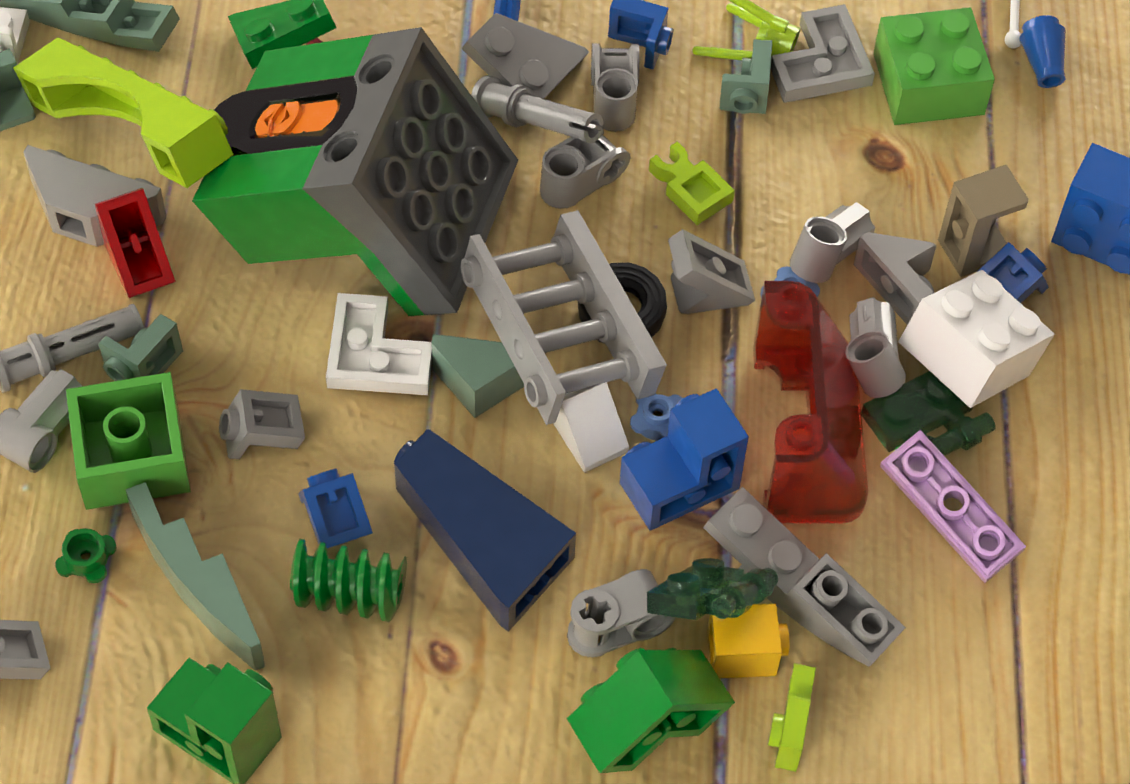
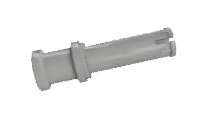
(520, 107)
(42, 353)

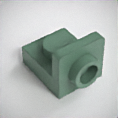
(749, 90)
(150, 352)

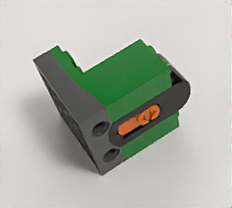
(361, 155)

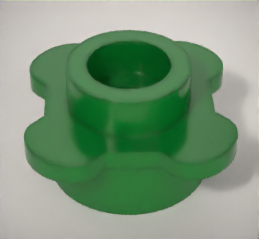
(85, 541)

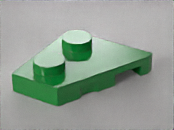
(280, 26)

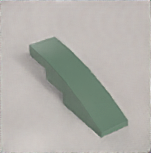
(109, 21)
(202, 585)

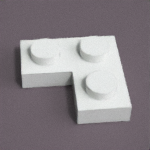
(365, 359)

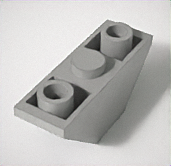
(72, 188)

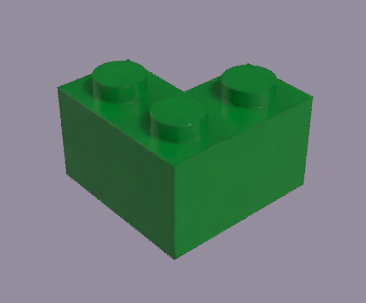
(647, 702)
(218, 717)

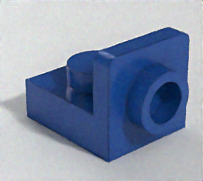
(1017, 271)
(335, 508)

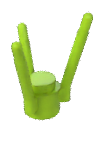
(773, 28)

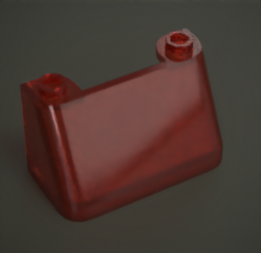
(818, 454)

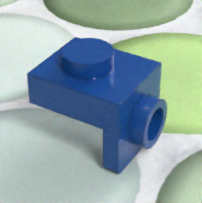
(643, 25)

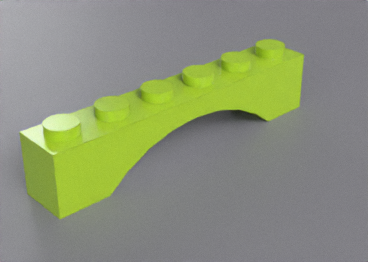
(179, 134)

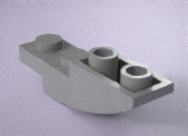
(808, 588)

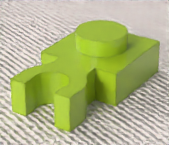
(692, 188)
(789, 729)

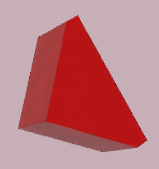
(134, 243)

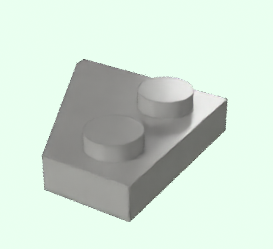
(523, 54)

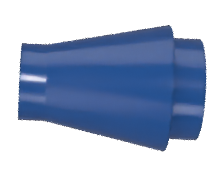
(1045, 49)

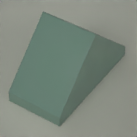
(475, 371)

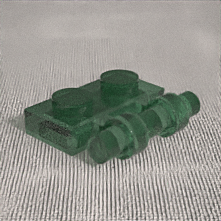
(924, 406)
(711, 590)

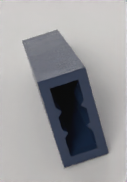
(484, 526)

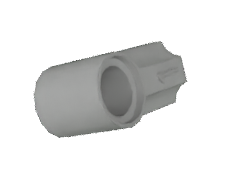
(829, 241)
(875, 348)
(33, 429)

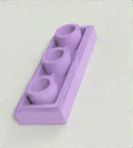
(973, 530)

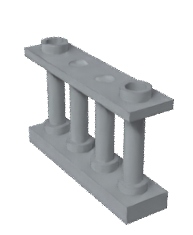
(590, 284)

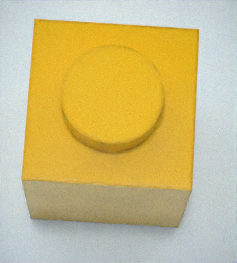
(748, 643)

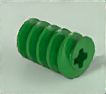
(347, 581)

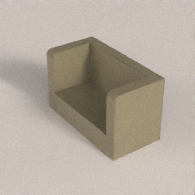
(971, 214)

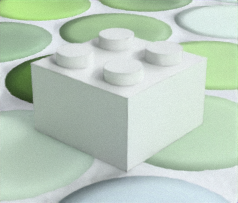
(976, 337)

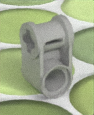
(615, 85)
(579, 168)
(616, 614)

